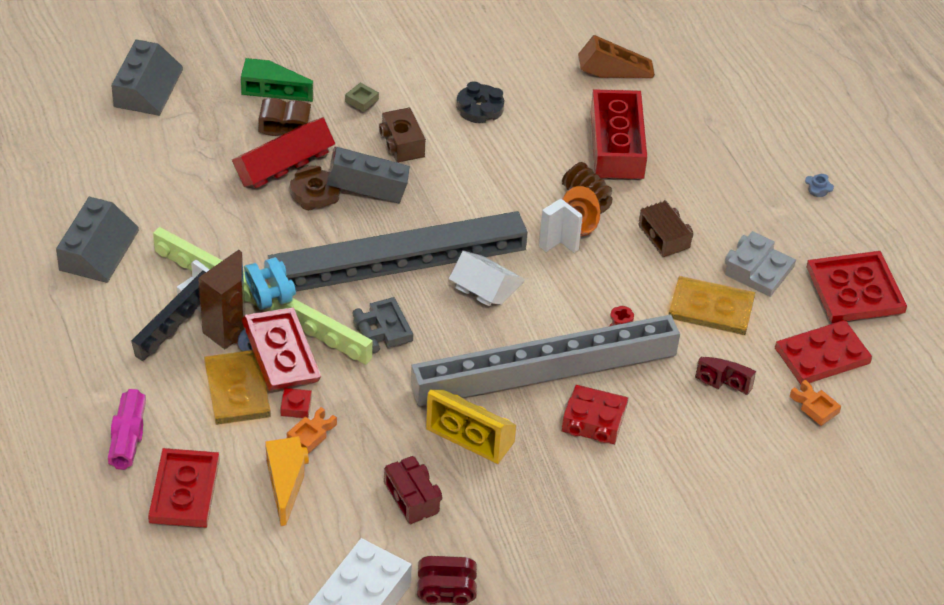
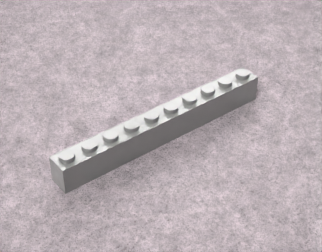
(547, 359)

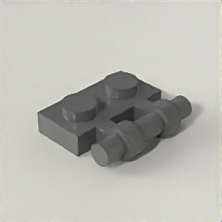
(390, 322)

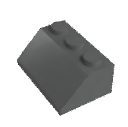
(145, 78)
(368, 175)
(96, 240)

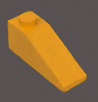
(286, 471)

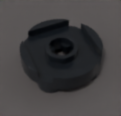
(490, 98)

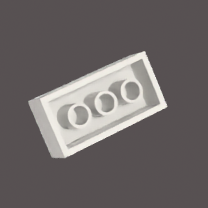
(366, 578)

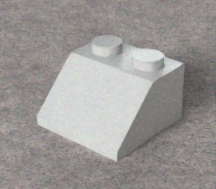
(484, 278)

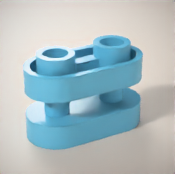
(276, 274)

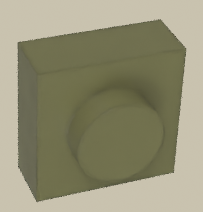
(361, 97)

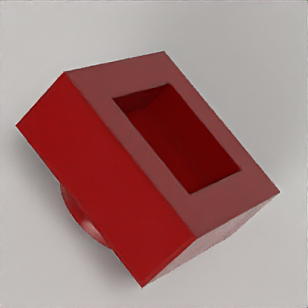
(296, 403)

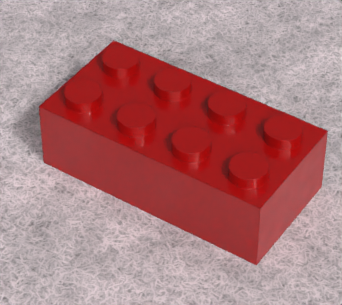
(618, 134)

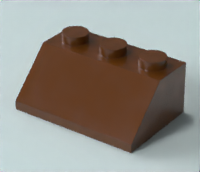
(223, 300)

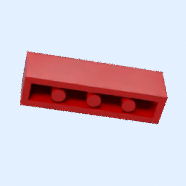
(283, 152)

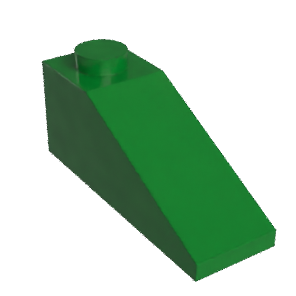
(272, 80)

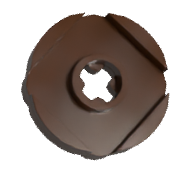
(313, 197)

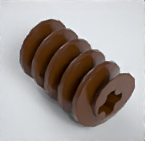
(583, 176)

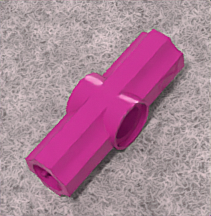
(127, 429)

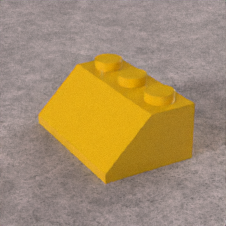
(469, 425)

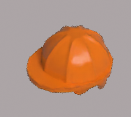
(587, 204)

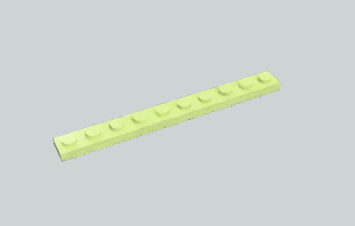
(312, 322)

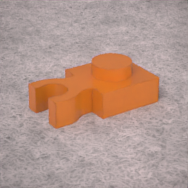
(816, 405)
(312, 431)

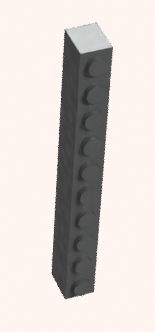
(403, 251)

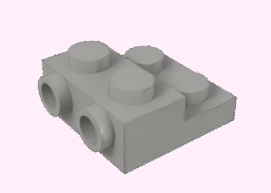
(758, 264)

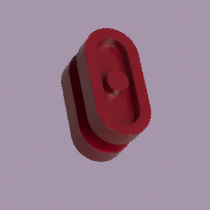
(447, 580)

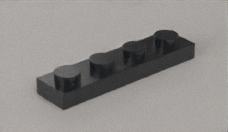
(167, 320)

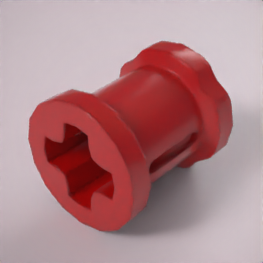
(621, 315)

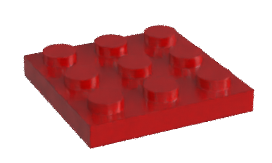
(856, 286)

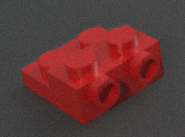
(594, 414)

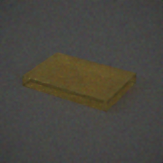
(712, 305)
(236, 387)

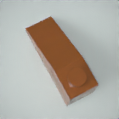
(613, 61)

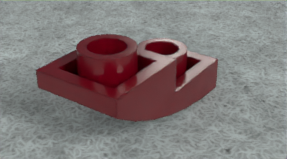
(720, 371)

